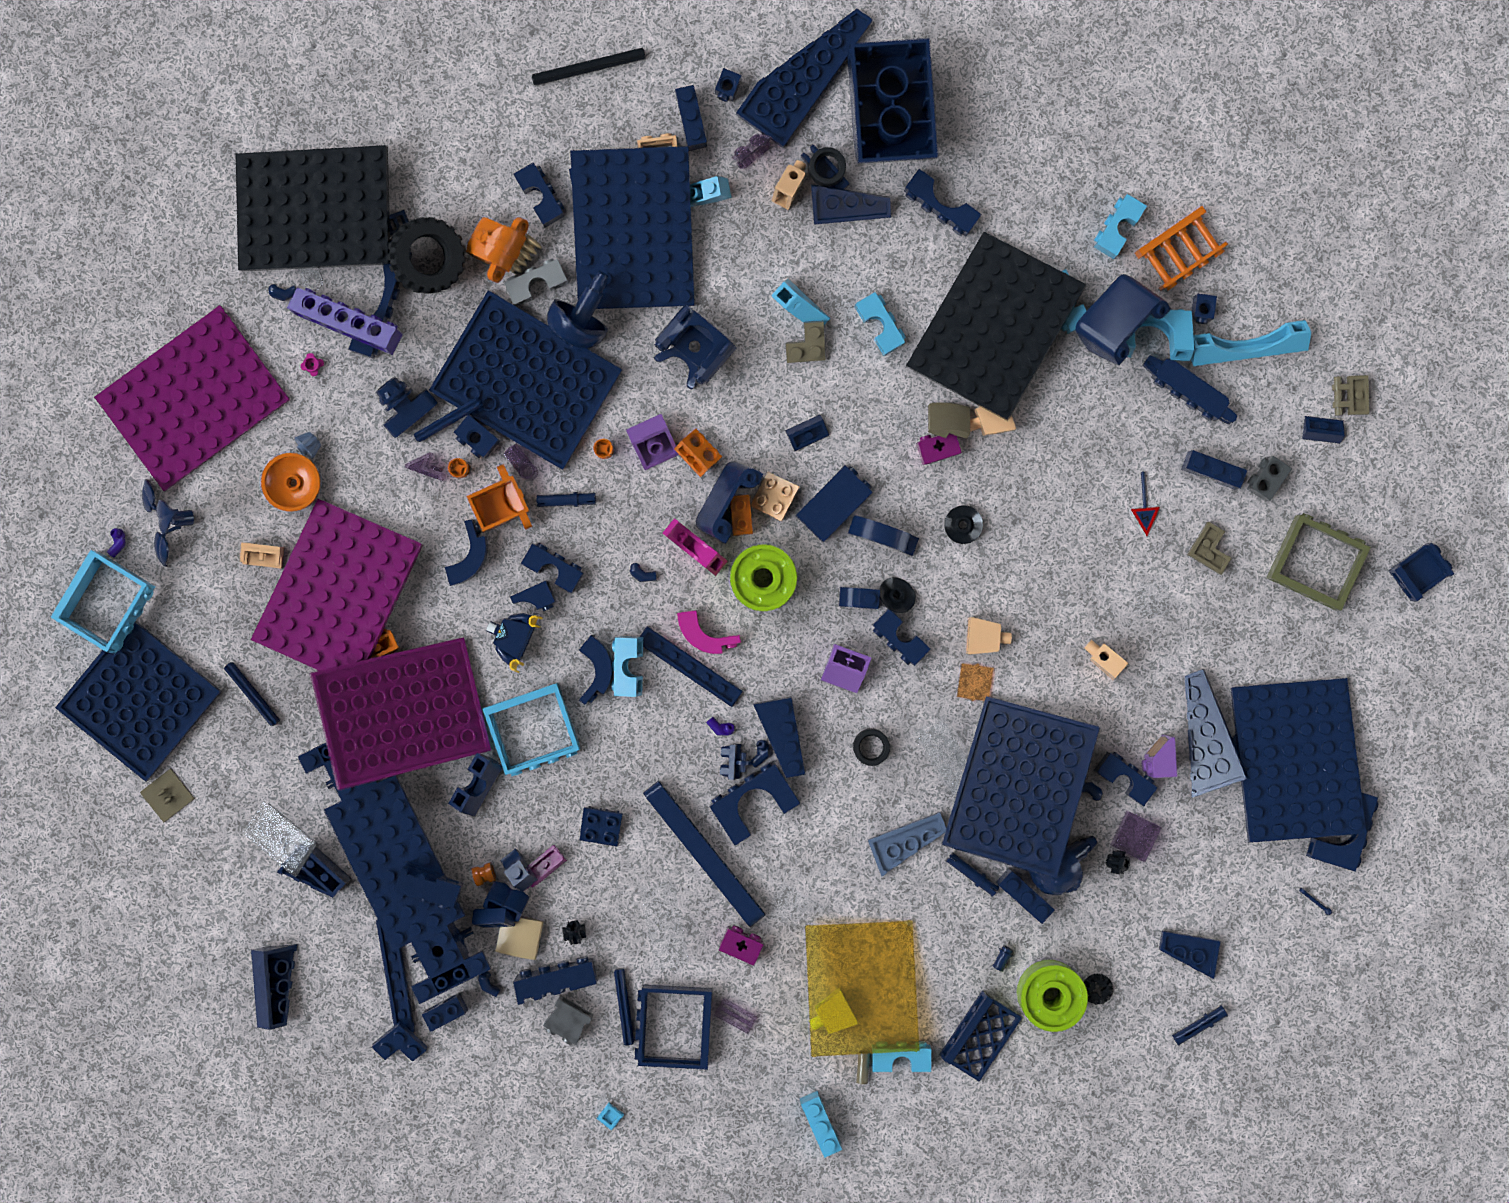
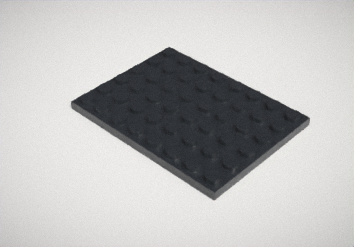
(313, 208)
(996, 325)

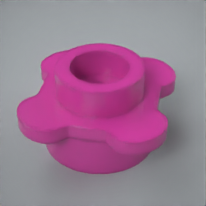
(306, 365)

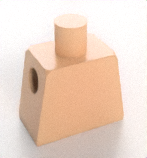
(789, 184)
(990, 423)
(985, 636)
(1113, 664)

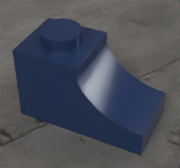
(538, 595)
(859, 598)
(518, 870)

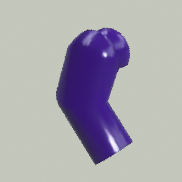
(119, 542)
(723, 729)

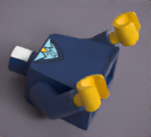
(513, 637)

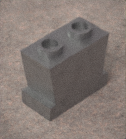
(567, 1020)

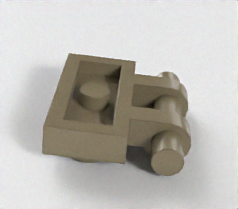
(1357, 395)

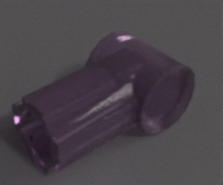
(520, 462)

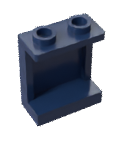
(1421, 571)

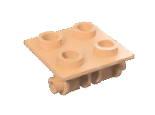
(774, 496)

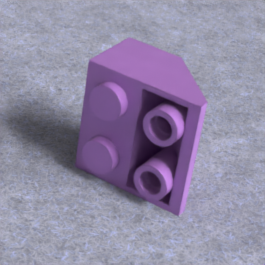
(845, 668)

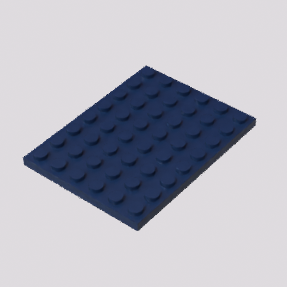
(634, 225)
(527, 380)
(1298, 760)
(1021, 787)

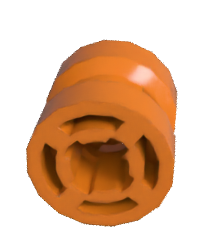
(601, 446)
(455, 468)
(483, 874)

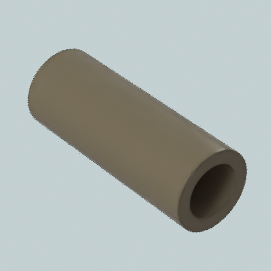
(863, 1068)

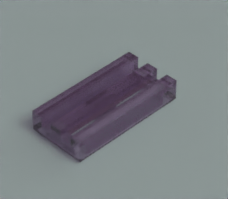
(749, 1023)

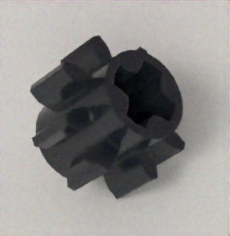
(1118, 862)
(574, 932)

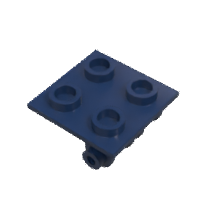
(600, 826)

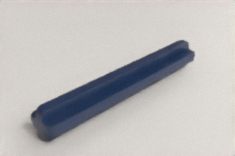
(448, 419)
(251, 693)
(624, 1008)

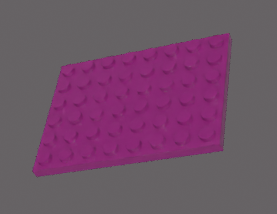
(192, 398)
(336, 589)
(400, 712)

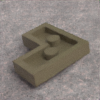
(812, 348)
(1205, 549)

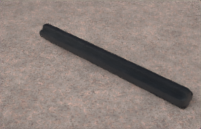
(588, 66)

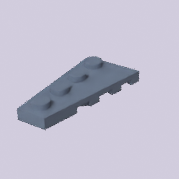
(899, 844)

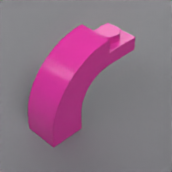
(694, 547)
(695, 636)

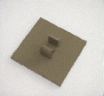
(167, 795)

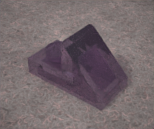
(421, 466)

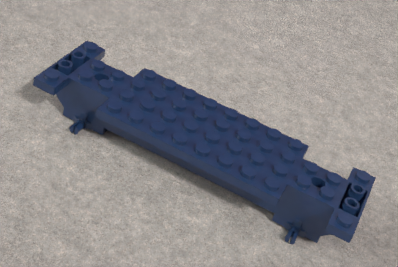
(379, 839)

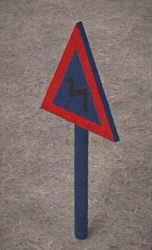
(1145, 516)

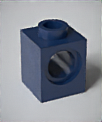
(727, 77)
(1209, 302)

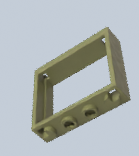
(1275, 576)

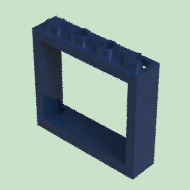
(670, 1062)

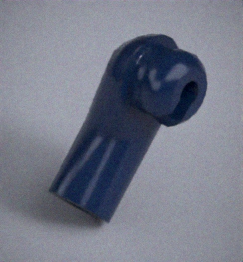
(281, 294)
(640, 575)
(762, 753)
(1095, 791)
(486, 985)

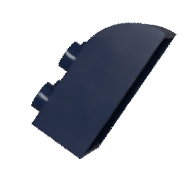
(892, 101)

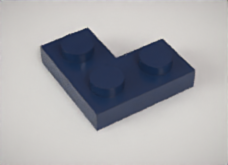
(399, 1038)

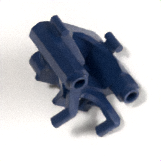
(690, 327)

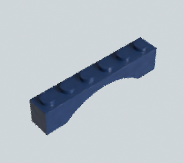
(383, 311)

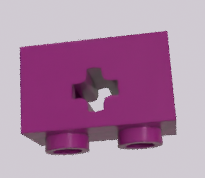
(930, 455)
(747, 953)

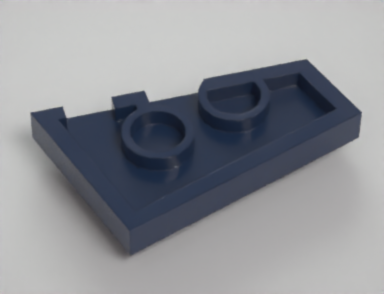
(1192, 950)

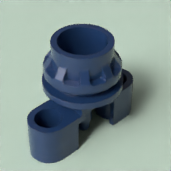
(408, 411)

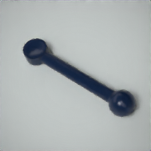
(1328, 911)

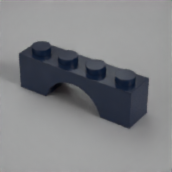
(960, 218)

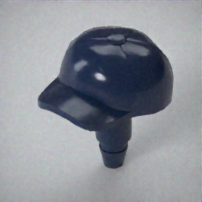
(576, 323)
(1070, 873)

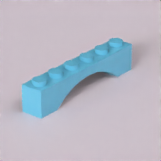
(1287, 339)

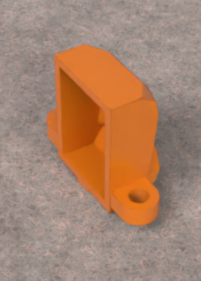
(497, 245)
(499, 503)

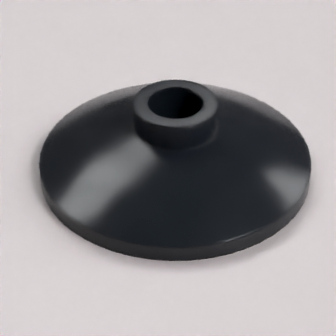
(973, 522)
(901, 590)

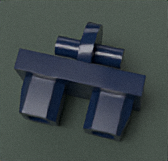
(737, 761)

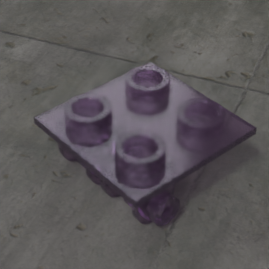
(757, 142)
(1136, 836)

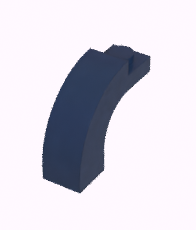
(883, 535)
(474, 560)
(603, 668)

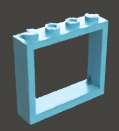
(76, 590)
(533, 763)

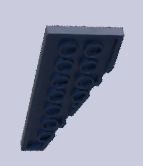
(790, 91)

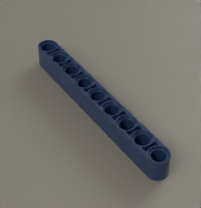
(704, 854)

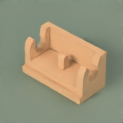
(261, 555)

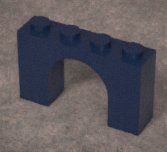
(726, 806)
(1346, 853)

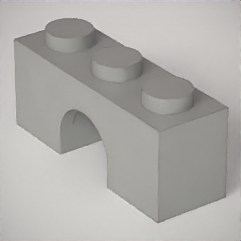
(519, 286)

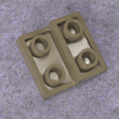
(948, 418)

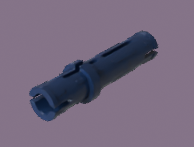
(566, 499)
(979, 879)
(1200, 1025)

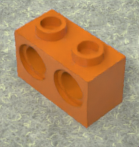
(695, 454)
(741, 515)

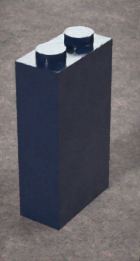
(834, 503)

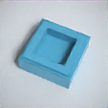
(610, 1116)

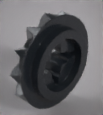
(1102, 981)

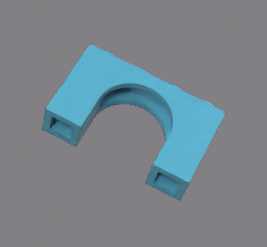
(1178, 329)

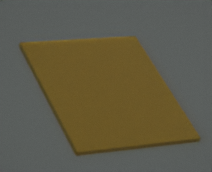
(861, 988)

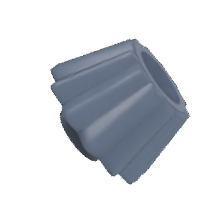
(308, 444)

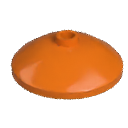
(277, 482)

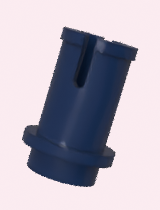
(1003, 958)

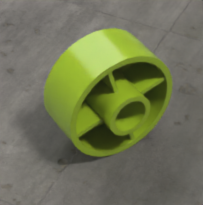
(768, 558)
(1065, 1008)

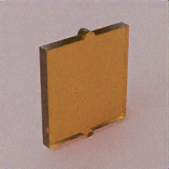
(974, 682)

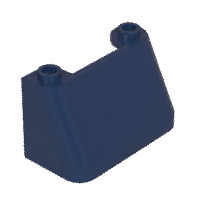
(1117, 317)
(710, 516)

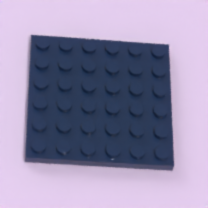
(139, 701)

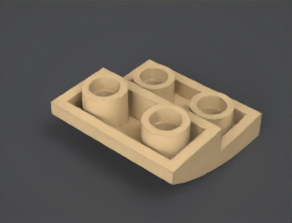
(521, 939)

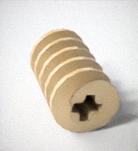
(527, 248)

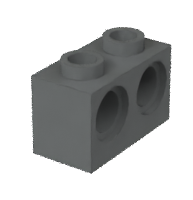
(1272, 481)

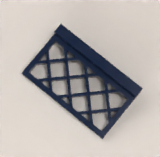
(965, 1031)

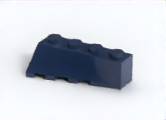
(272, 982)

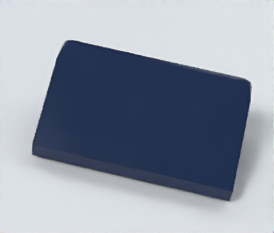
(1323, 429)
(807, 432)
(492, 918)

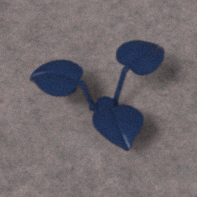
(166, 517)

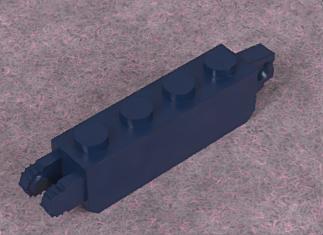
(1191, 389)

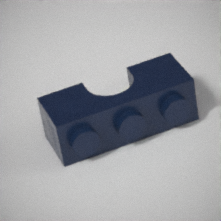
(691, 117)
(531, 179)
(1215, 469)
(568, 575)
(887, 626)
(1140, 787)
(470, 798)
(1025, 896)

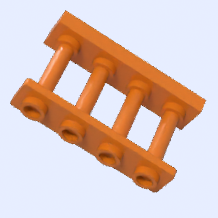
(1180, 230)

